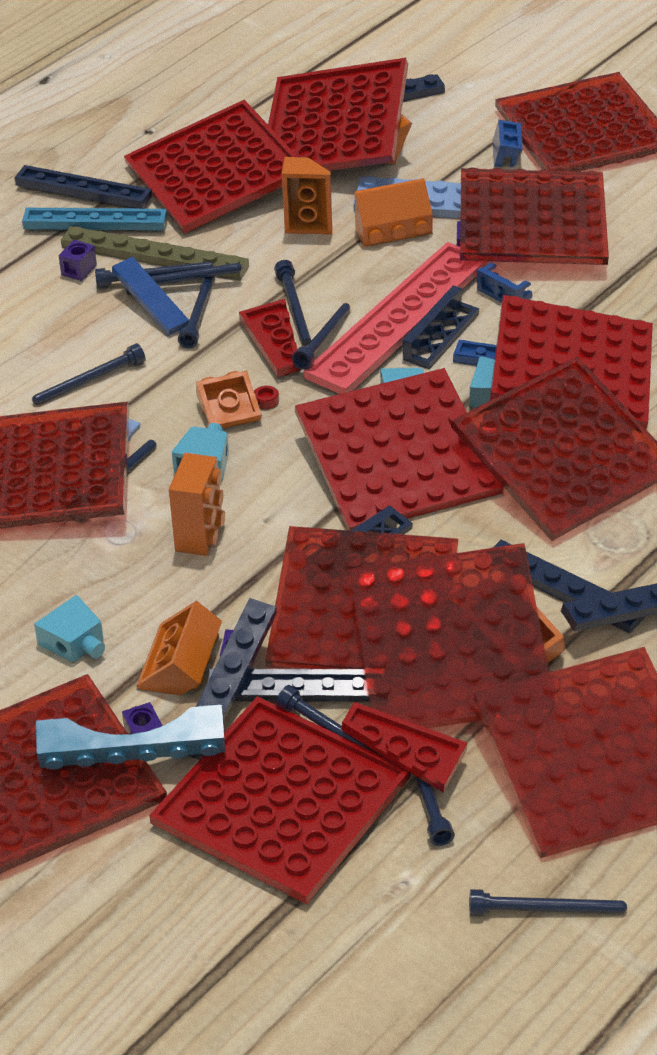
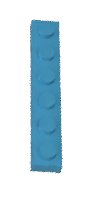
(95, 218)

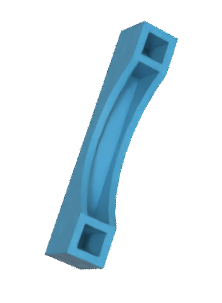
(67, 743)

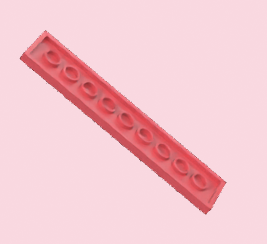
(386, 325)

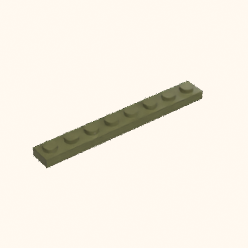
(150, 251)

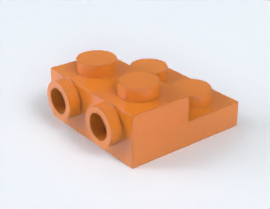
(228, 399)

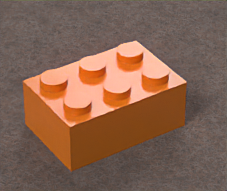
(196, 504)

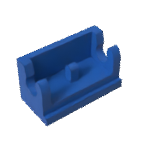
(507, 142)
(497, 286)

